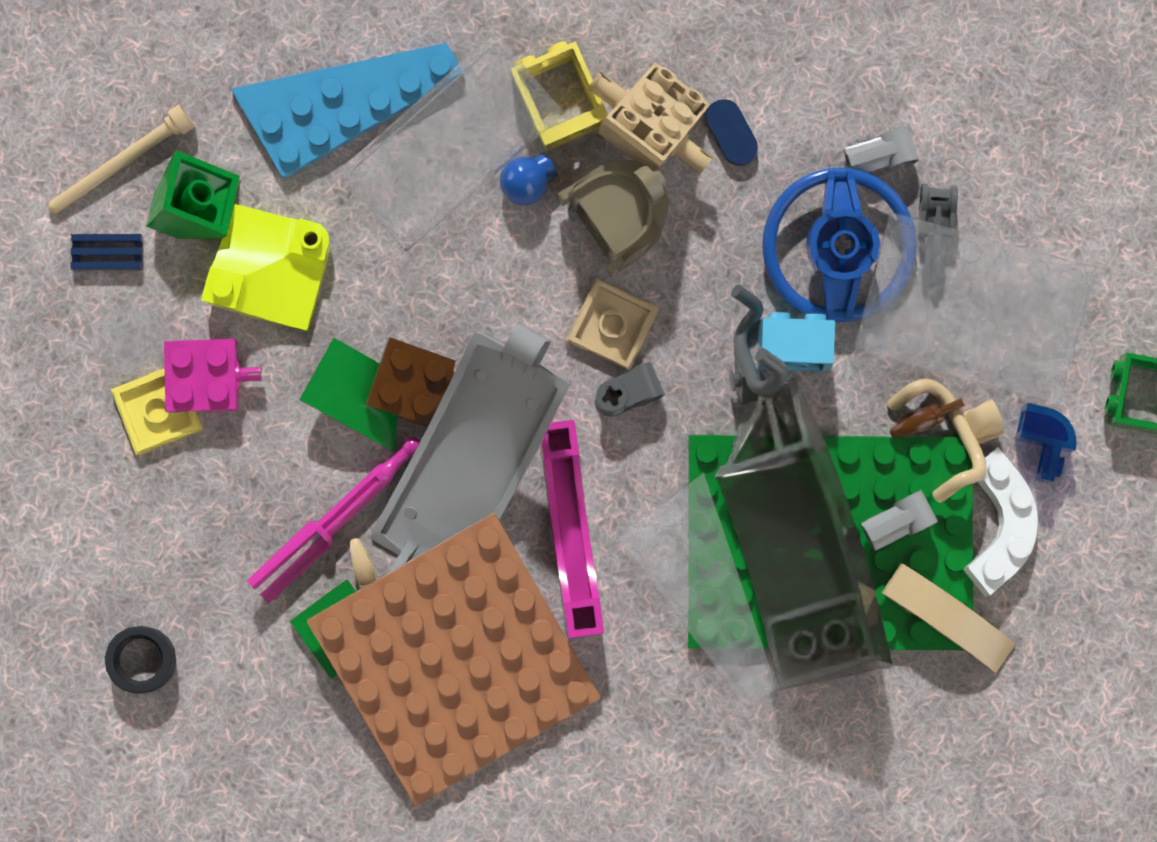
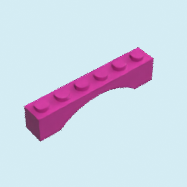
(571, 531)

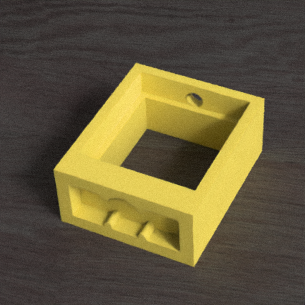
(582, 124)

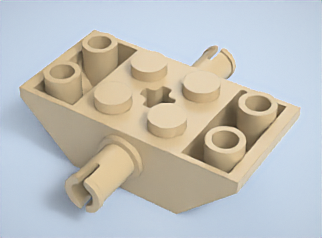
(653, 118)

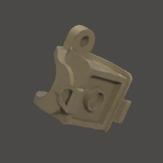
(621, 208)

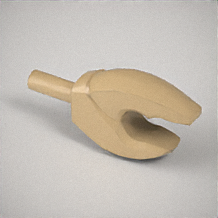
(362, 564)

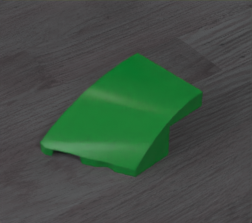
(341, 390)

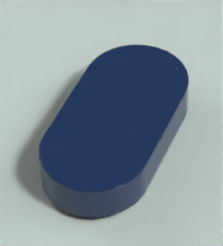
(731, 132)

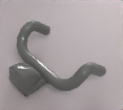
(747, 378)

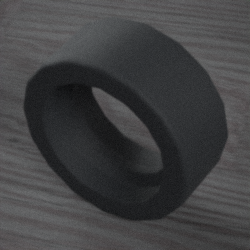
(113, 654)

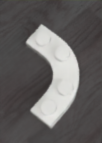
(1016, 525)

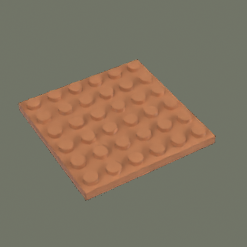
(453, 659)

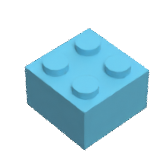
(798, 342)

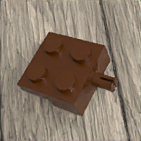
(410, 382)

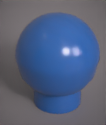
(527, 179)

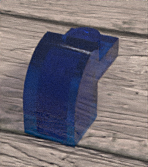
(1050, 430)

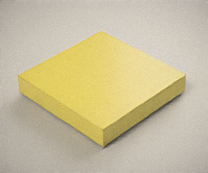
(144, 414)

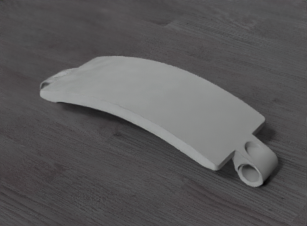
(474, 444)

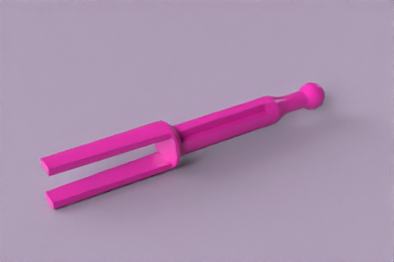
(328, 525)

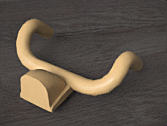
(972, 426)

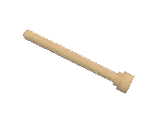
(175, 123)

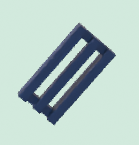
(76, 251)

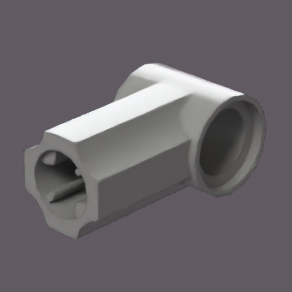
(885, 152)
(905, 518)

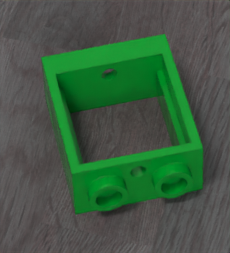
(1115, 403)

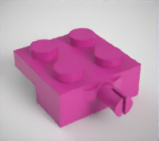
(204, 375)

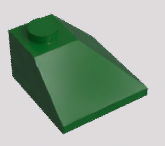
(193, 199)

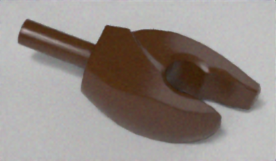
(923, 418)

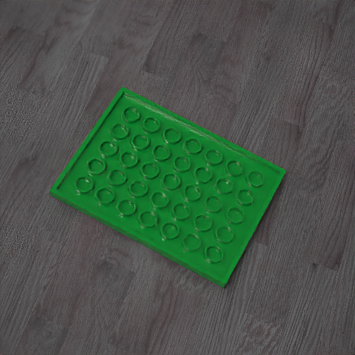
(874, 477)

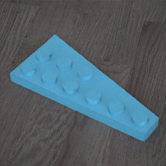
(325, 109)

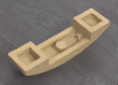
(949, 617)

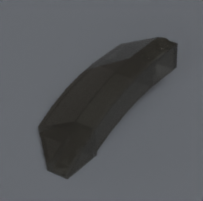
(801, 546)

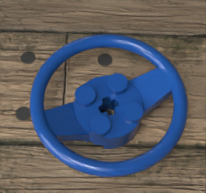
(839, 216)

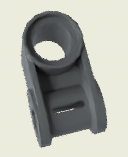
(635, 388)

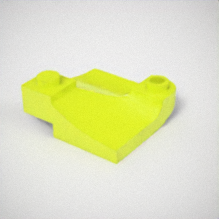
(268, 268)

